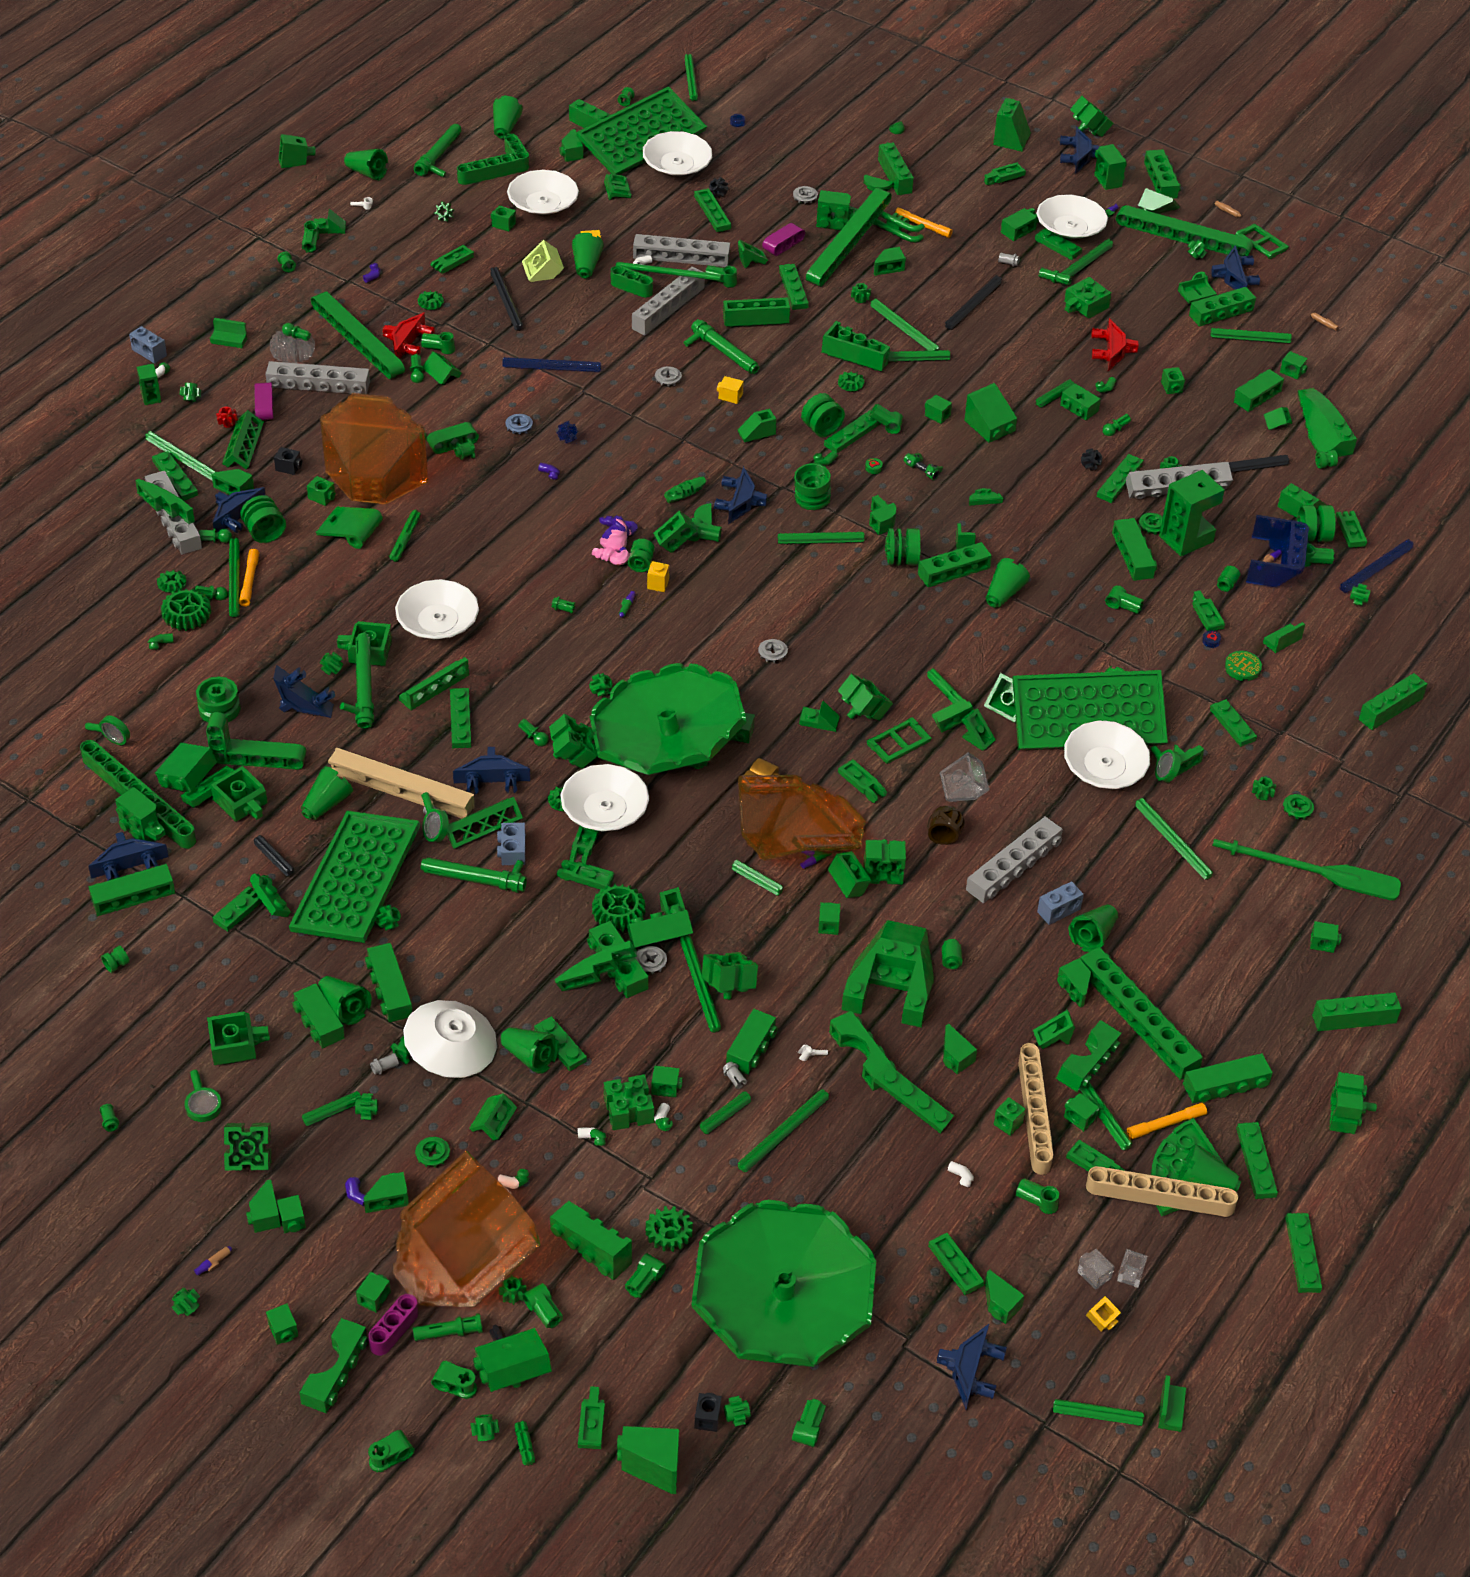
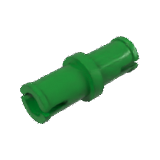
(1055, 276)

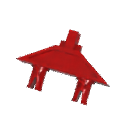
(406, 333)
(1116, 344)

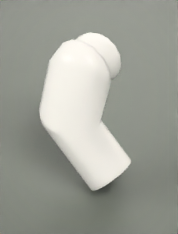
(643, 260)
(962, 1171)

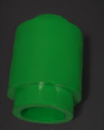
(1228, 578)
(951, 954)

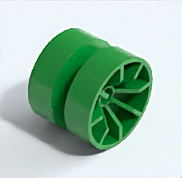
(1320, 521)

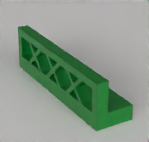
(239, 437)
(435, 684)
(484, 813)

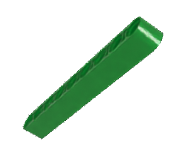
(1182, 230)
(848, 237)
(358, 335)
(122, 780)

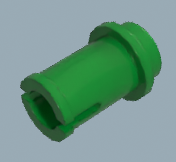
(564, 605)
(110, 1121)

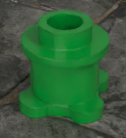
(465, 449)
(401, 1051)

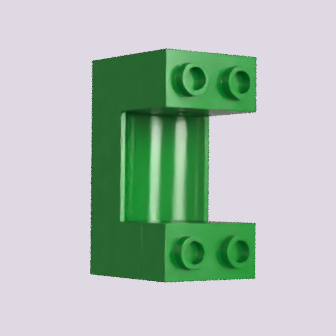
(1182, 518)

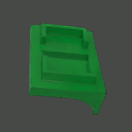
(617, 186)
(1201, 285)

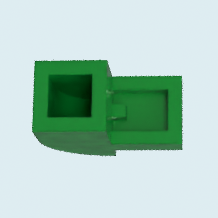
(882, 515)

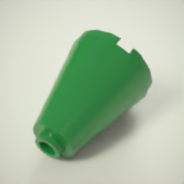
(505, 115)
(368, 163)
(586, 253)
(1006, 582)
(325, 793)
(1093, 927)
(345, 999)
(531, 1047)
(1206, 1169)

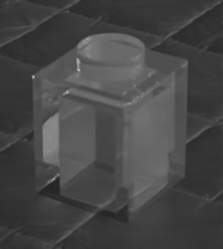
(1095, 1268)
(1132, 1268)

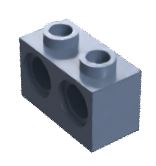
(148, 344)
(512, 843)
(1060, 903)

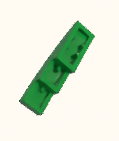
(162, 499)
(589, 969)

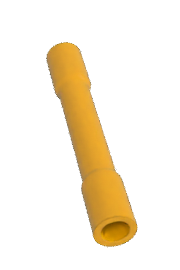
(939, 229)
(246, 592)
(1146, 1127)

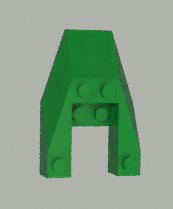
(898, 960)

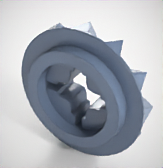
(525, 421)

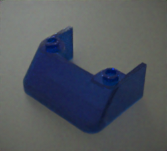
(1287, 536)

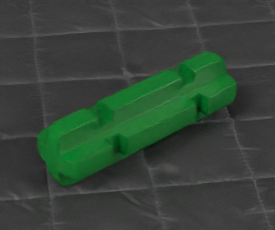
(524, 1443)

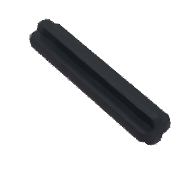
(273, 855)

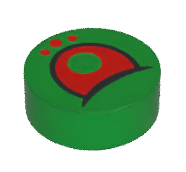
(873, 466)

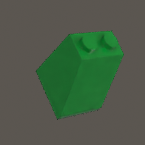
(1011, 126)
(990, 413)
(650, 1455)

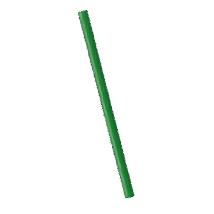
(670, 271)

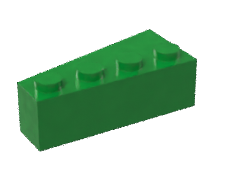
(855, 347)
(592, 1240)

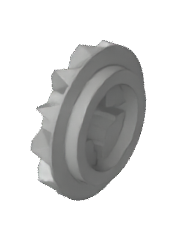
(805, 194)
(661, 376)
(778, 646)
(651, 953)

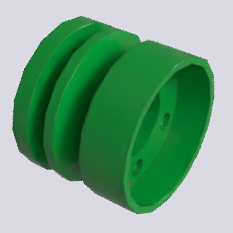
(812, 486)
(263, 519)
(903, 546)

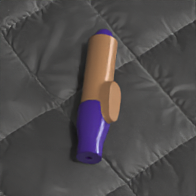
(1273, 556)
(213, 1262)

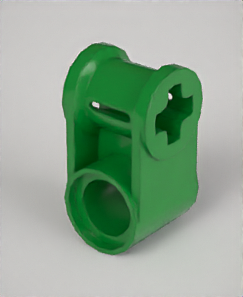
(454, 1380)
(390, 1450)

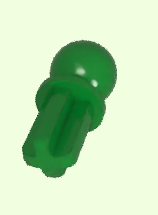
(295, 331)
(416, 369)
(1110, 429)
(223, 535)
(219, 593)
(540, 738)

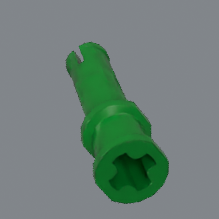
(459, 1326)

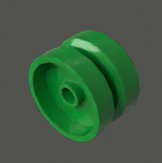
(823, 415)
(218, 695)

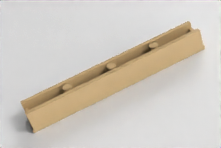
(401, 783)

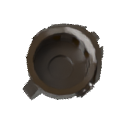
(945, 825)

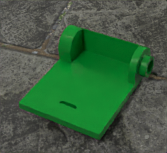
(352, 523)

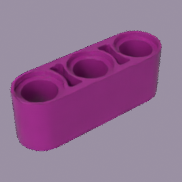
(783, 239)
(264, 401)
(395, 1315)

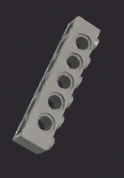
(682, 250)
(666, 302)
(318, 377)
(1136, 489)
(183, 535)
(1014, 859)

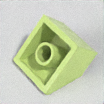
(543, 263)

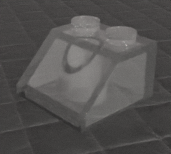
(964, 779)

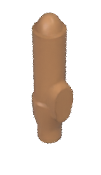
(1224, 207)
(1327, 322)

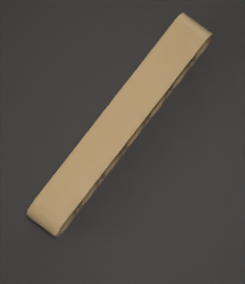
(1036, 1109)
(1171, 1195)

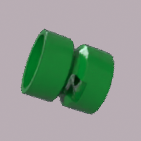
(641, 555)

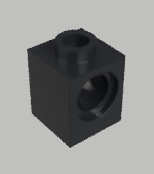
(287, 461)
(708, 1420)

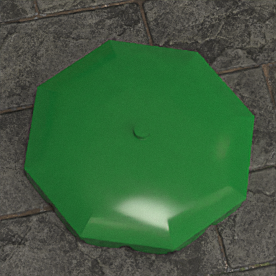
(667, 718)
(784, 1283)

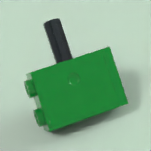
(511, 1358)

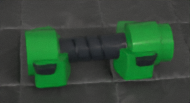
(914, 460)

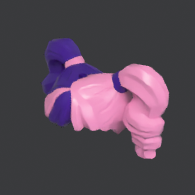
(615, 540)

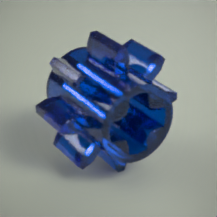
(567, 432)

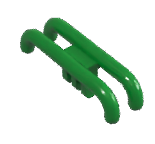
(896, 223)

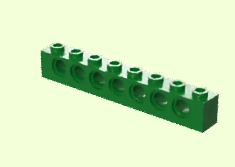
(1141, 1014)

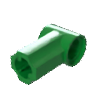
(311, 236)
(729, 273)
(443, 342)
(891, 420)
(705, 531)
(1318, 555)
(1119, 598)
(1039, 1195)
(648, 1270)
(540, 1301)
(808, 1428)

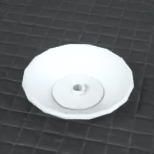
(677, 153)
(543, 192)
(1072, 216)
(437, 609)
(1107, 754)
(604, 797)
(448, 1051)

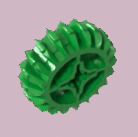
(186, 609)
(618, 900)

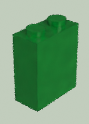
(186, 767)

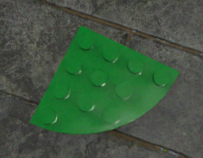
(1173, 1151)

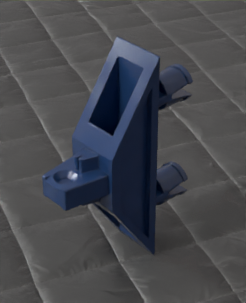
(1083, 150)
(1233, 271)
(744, 496)
(230, 508)
(300, 696)
(491, 769)
(126, 855)
(965, 1364)

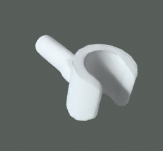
(366, 204)
(807, 1051)

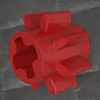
(227, 417)

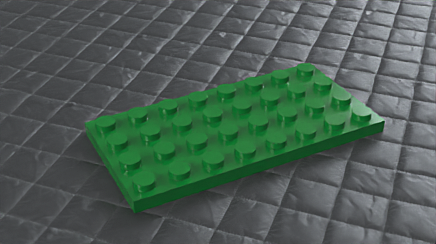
(621, 136)
(1057, 704)
(354, 876)

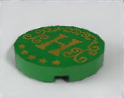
(1243, 665)

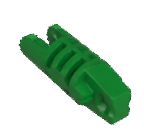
(684, 489)

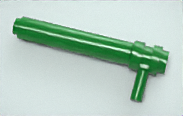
(427, 161)
(708, 334)
(364, 707)
(504, 880)

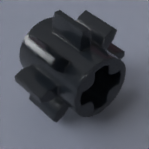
(718, 187)
(1091, 459)

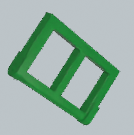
(1267, 236)
(905, 748)

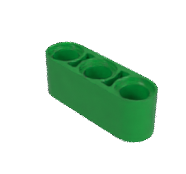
(632, 281)
(447, 438)

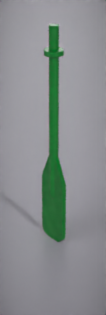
(1341, 875)

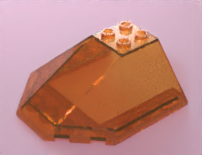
(373, 449)
(795, 820)
(462, 1237)

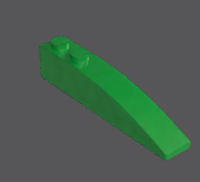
(1325, 424)

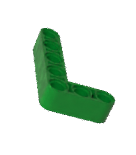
(514, 161)
(251, 752)

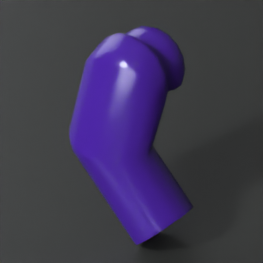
(374, 273)
(554, 472)
(352, 1190)

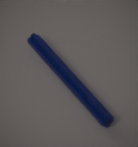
(551, 364)
(1376, 565)

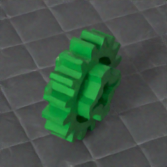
(669, 1228)

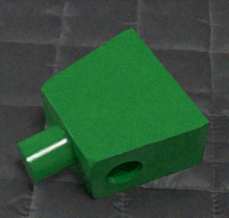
(294, 151)

